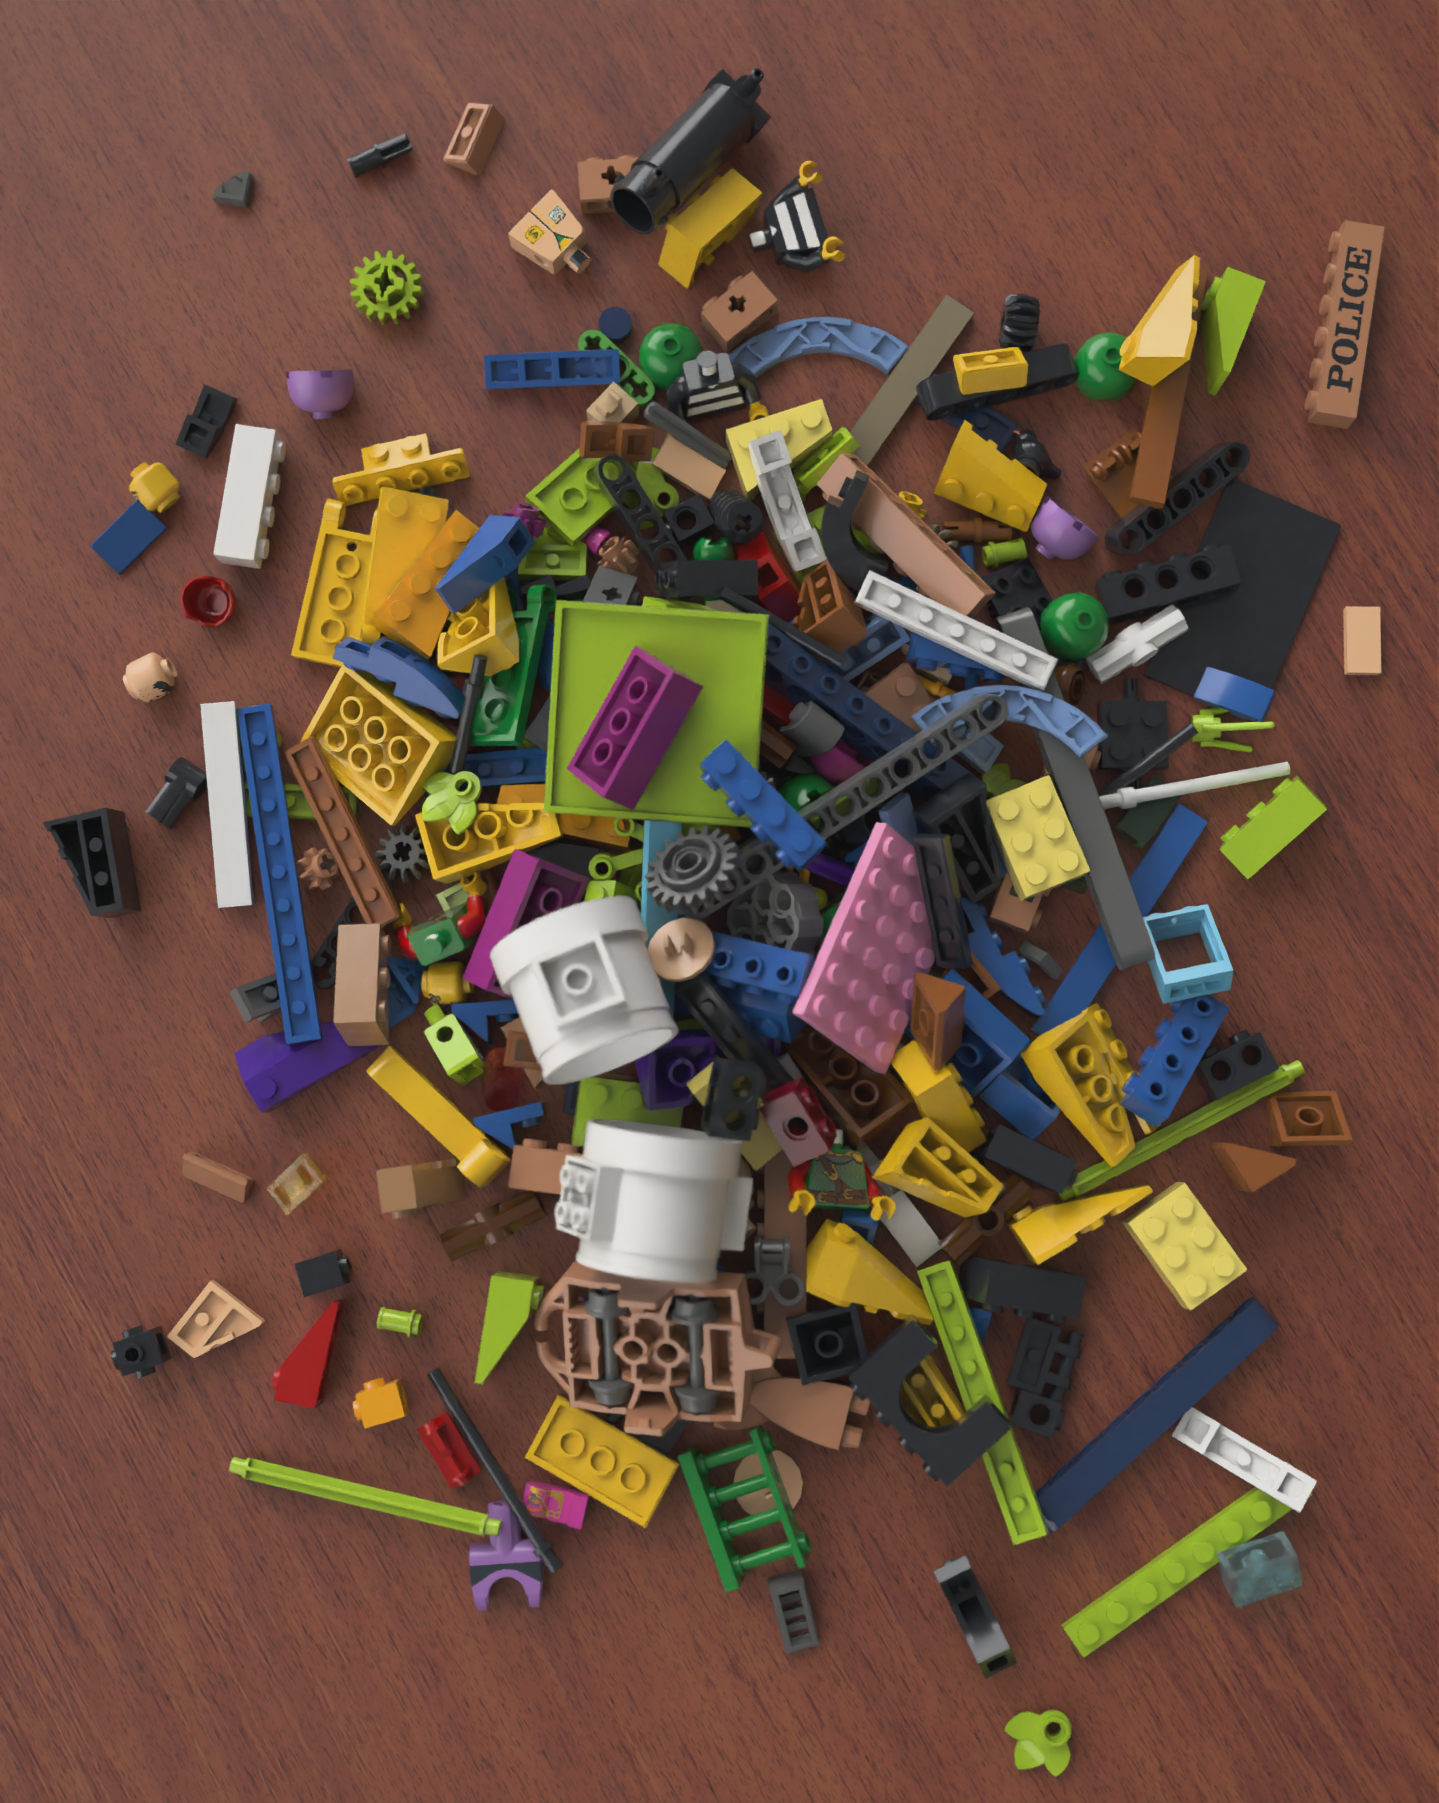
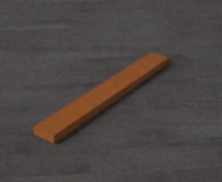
(1162, 426)

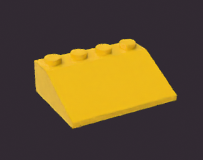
(379, 742)

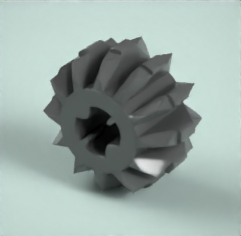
(393, 852)

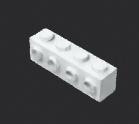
(249, 496)

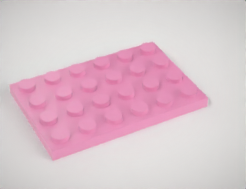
(869, 958)

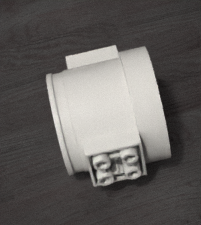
(585, 989)
(654, 1200)

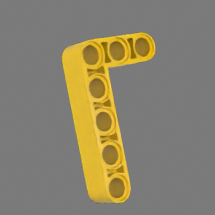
(478, 1154)

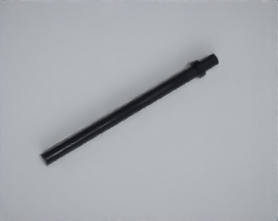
(542, 1547)

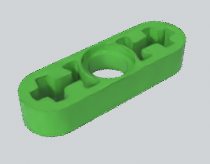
(640, 380)

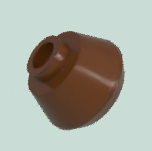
(1071, 682)

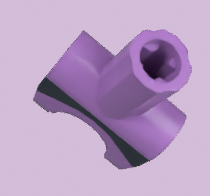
(505, 1557)

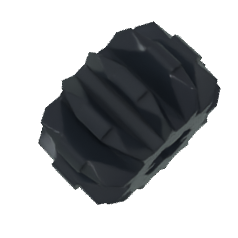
(1019, 322)

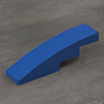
(552, 369)

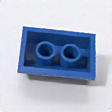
(765, 1014)

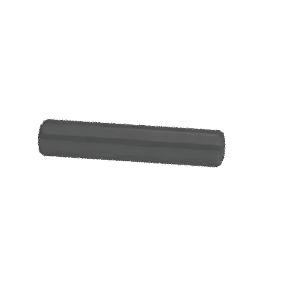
(687, 434)

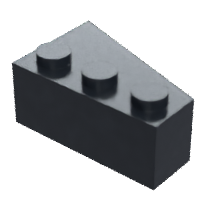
(100, 860)

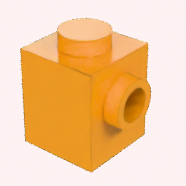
(380, 1402)

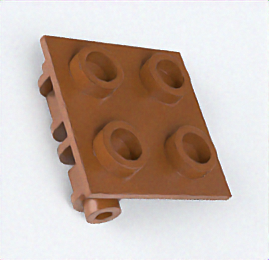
(1114, 472)

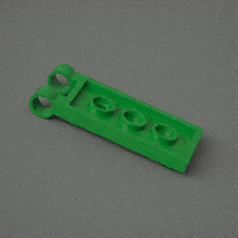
(508, 694)

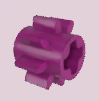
(530, 518)

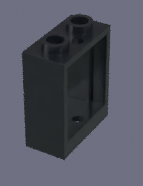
(706, 578)
(1028, 1159)

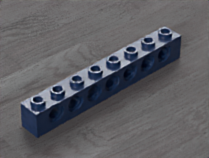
(866, 724)

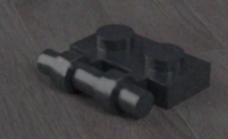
(1034, 1356)

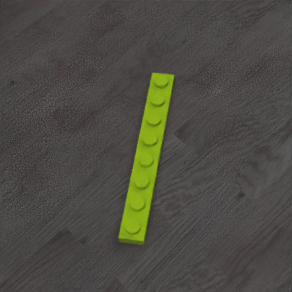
(975, 1380)
(1172, 1569)

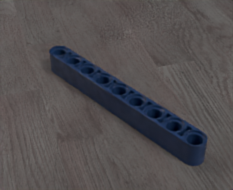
(1154, 1412)

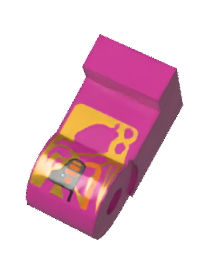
(556, 1503)

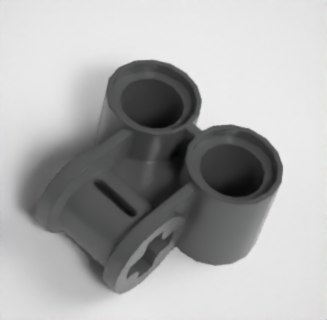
(773, 1269)

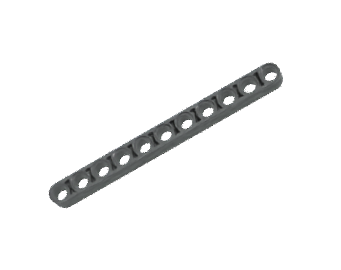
(888, 781)
(1082, 805)

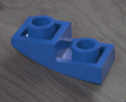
(1235, 694)

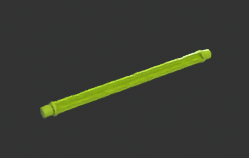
(1184, 1128)
(366, 1496)

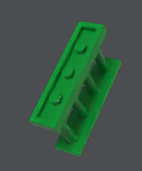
(721, 1532)

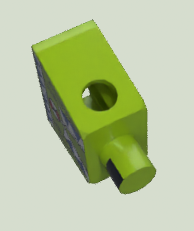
(460, 1054)

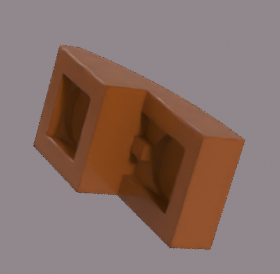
(625, 439)

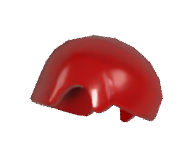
(208, 601)

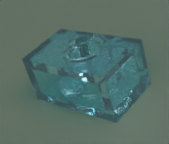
(1260, 1569)

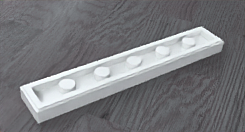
(955, 631)
(227, 804)

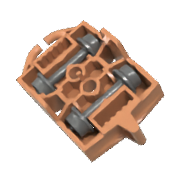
(654, 1381)

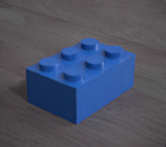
(987, 1039)

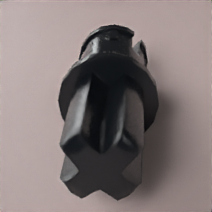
(379, 155)

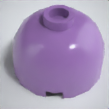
(320, 390)
(1060, 532)

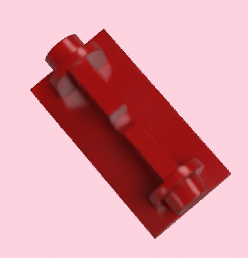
(449, 1450)

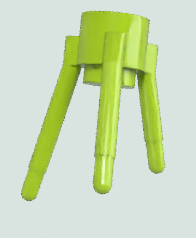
(1211, 727)

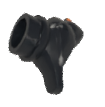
(1034, 455)

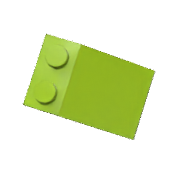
(1227, 315)
(508, 1309)

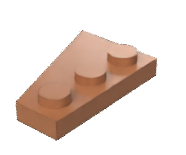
(901, 695)

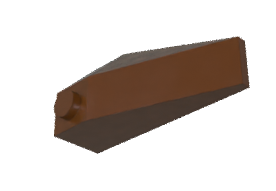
(849, 1091)

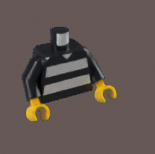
(796, 226)
(713, 387)

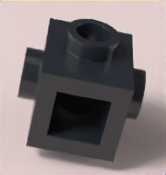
(140, 1351)

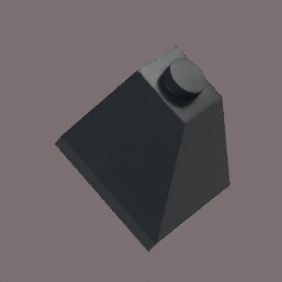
(827, 1342)

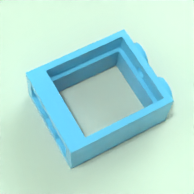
(1193, 980)

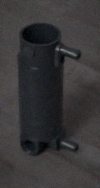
(690, 151)

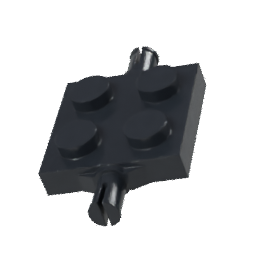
(1132, 730)

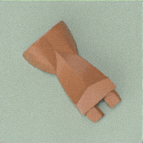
(808, 1411)

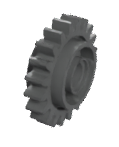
(693, 870)

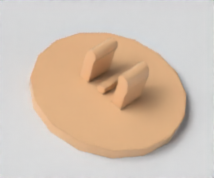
(681, 949)
(763, 1499)

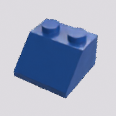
(1020, 1099)

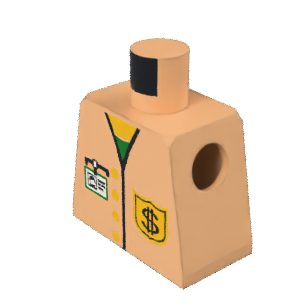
(551, 236)

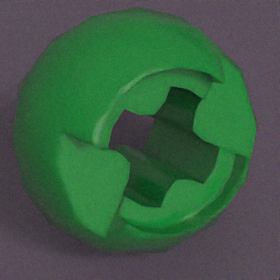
(713, 549)

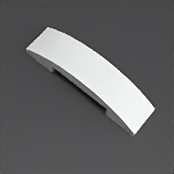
(783, 501)
(906, 1223)
(1244, 1459)

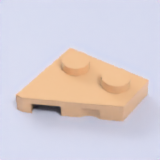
(213, 1321)

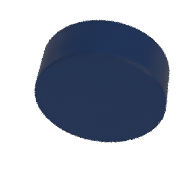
(615, 324)

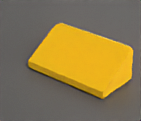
(991, 370)

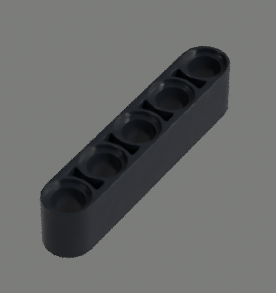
(1047, 370)
(1191, 493)
(643, 512)

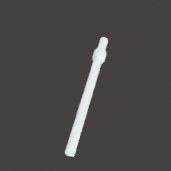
(1129, 797)

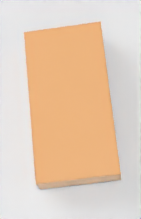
(688, 468)
(1362, 640)

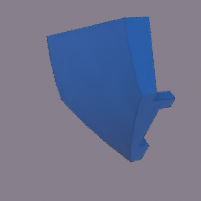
(403, 989)

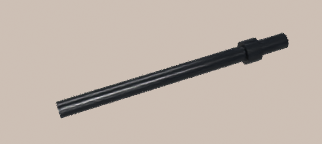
(473, 691)

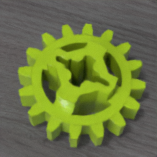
(396, 298)

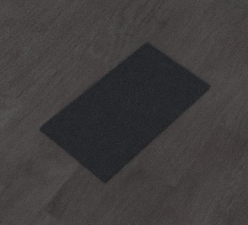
(1249, 631)

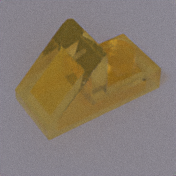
(297, 1183)

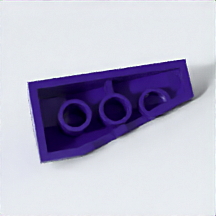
(672, 1066)
(283, 1071)

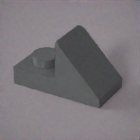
(257, 999)

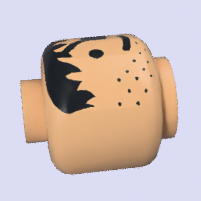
(150, 677)

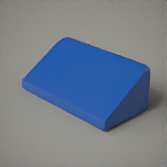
(128, 537)

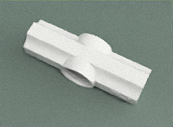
(1137, 644)

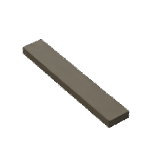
(915, 366)

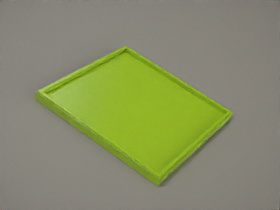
(711, 647)

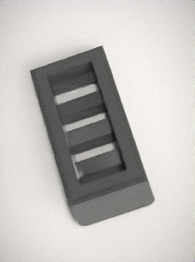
(787, 1589)

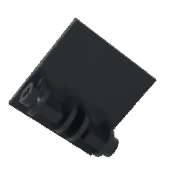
(1016, 589)

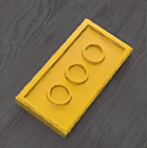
(602, 1461)

